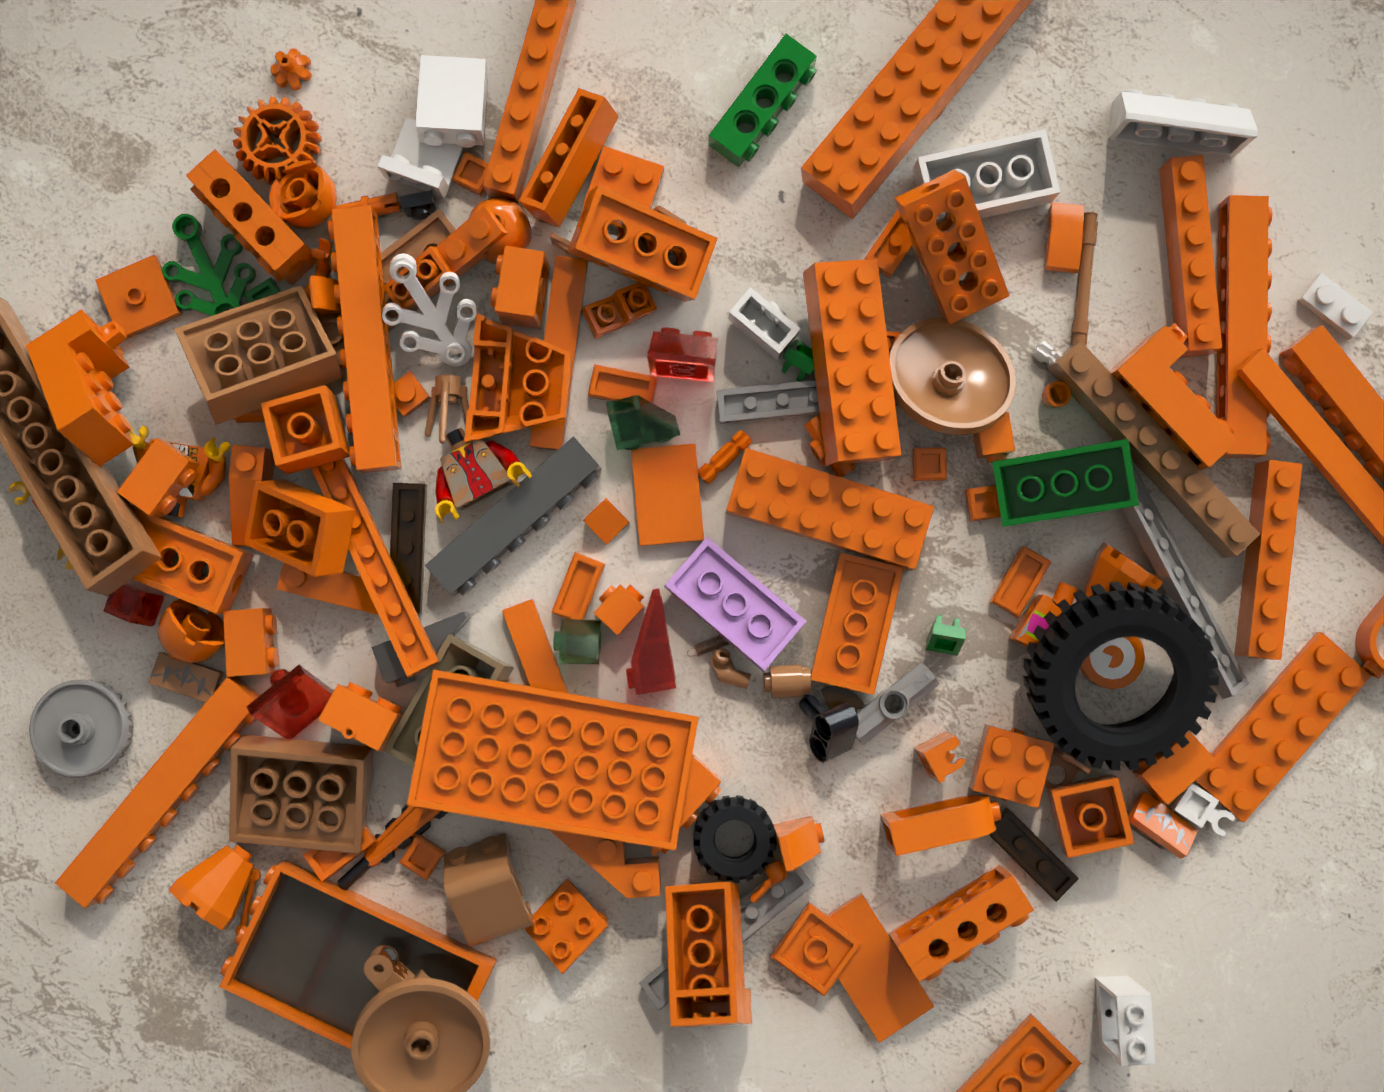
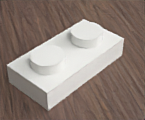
(1335, 306)

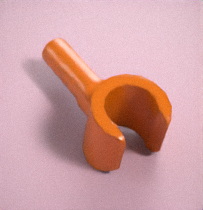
(776, 874)

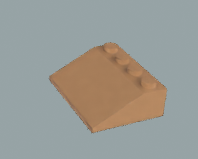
(258, 353)
(299, 793)

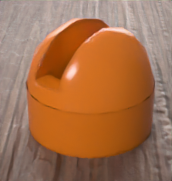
(1060, 393)

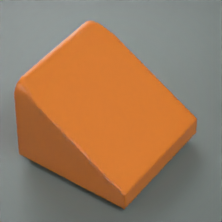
(323, 295)
(606, 521)

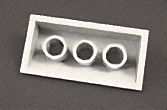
(1181, 123)

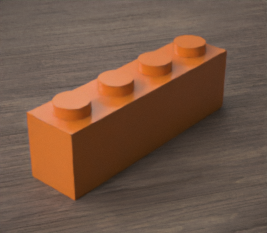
(569, 157)

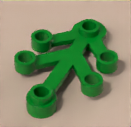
(212, 277)

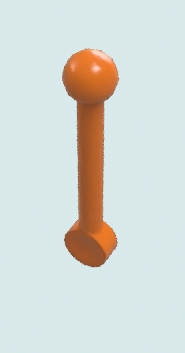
(255, 876)

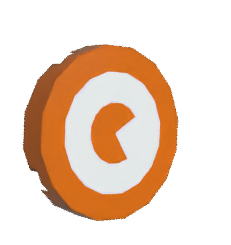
(1115, 663)

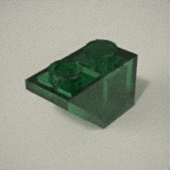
(640, 422)

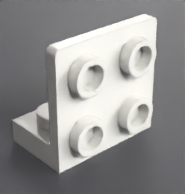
(421, 164)

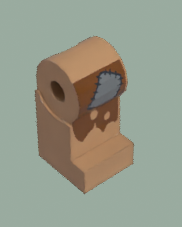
(385, 968)

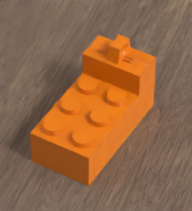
(76, 376)
(1169, 400)
(706, 956)

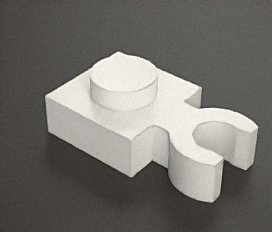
(1199, 807)

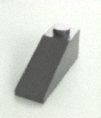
(437, 632)

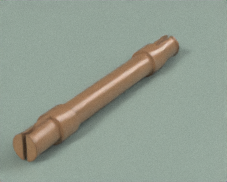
(1081, 323)

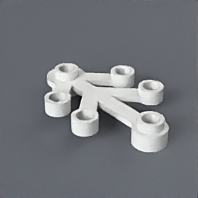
(431, 316)

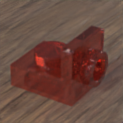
(134, 605)

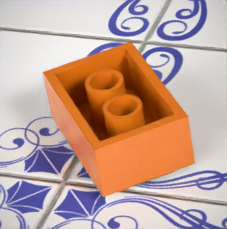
(299, 527)

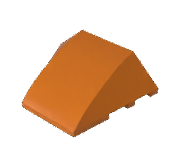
(514, 381)

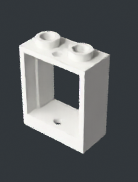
(1129, 1028)

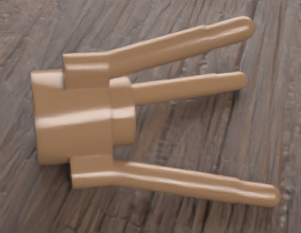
(446, 393)

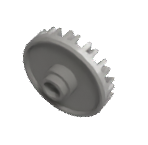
(102, 728)

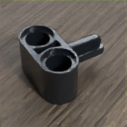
(832, 729)

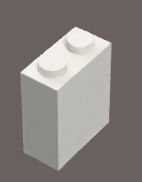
(451, 101)

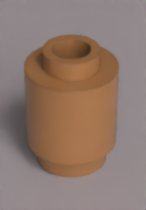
(787, 681)

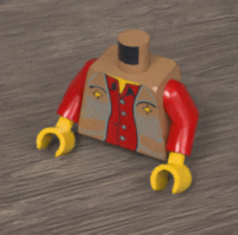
(473, 473)

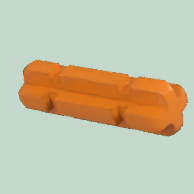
(724, 456)

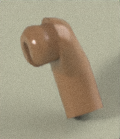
(725, 670)

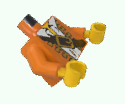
(209, 472)

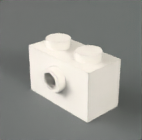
(764, 323)

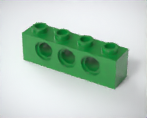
(787, 58)

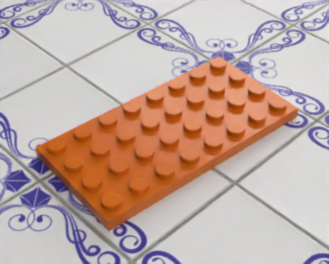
(553, 760)

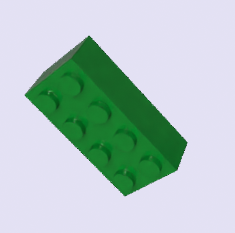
(1065, 483)

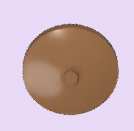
(951, 376)
(420, 1038)

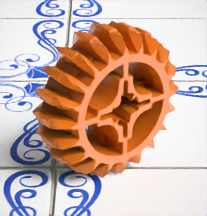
(260, 119)

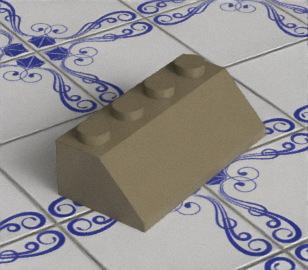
(454, 657)

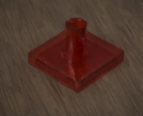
(291, 702)

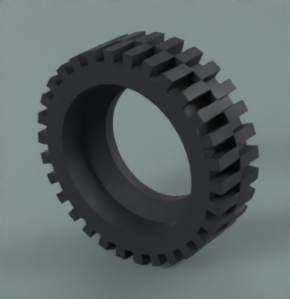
(1089, 625)

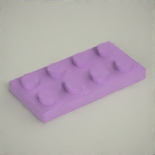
(735, 604)

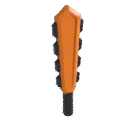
(397, 834)

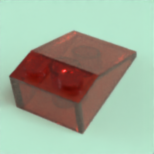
(682, 354)
(652, 656)

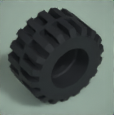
(741, 866)

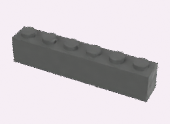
(513, 517)

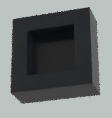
(419, 205)

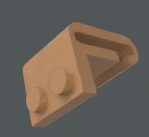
(485, 890)

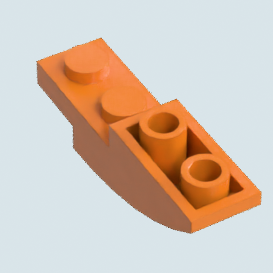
(454, 254)

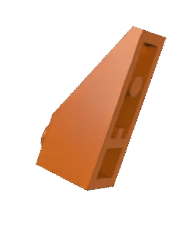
(246, 467)
(337, 588)
(798, 841)

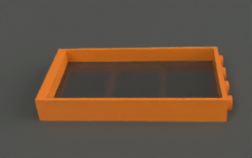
(311, 946)

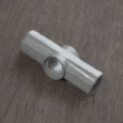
(909, 689)

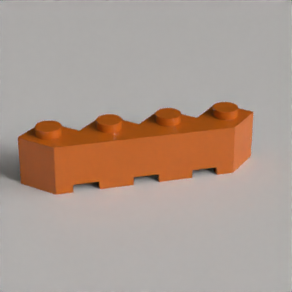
(608, 857)

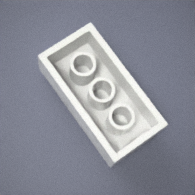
(1000, 173)

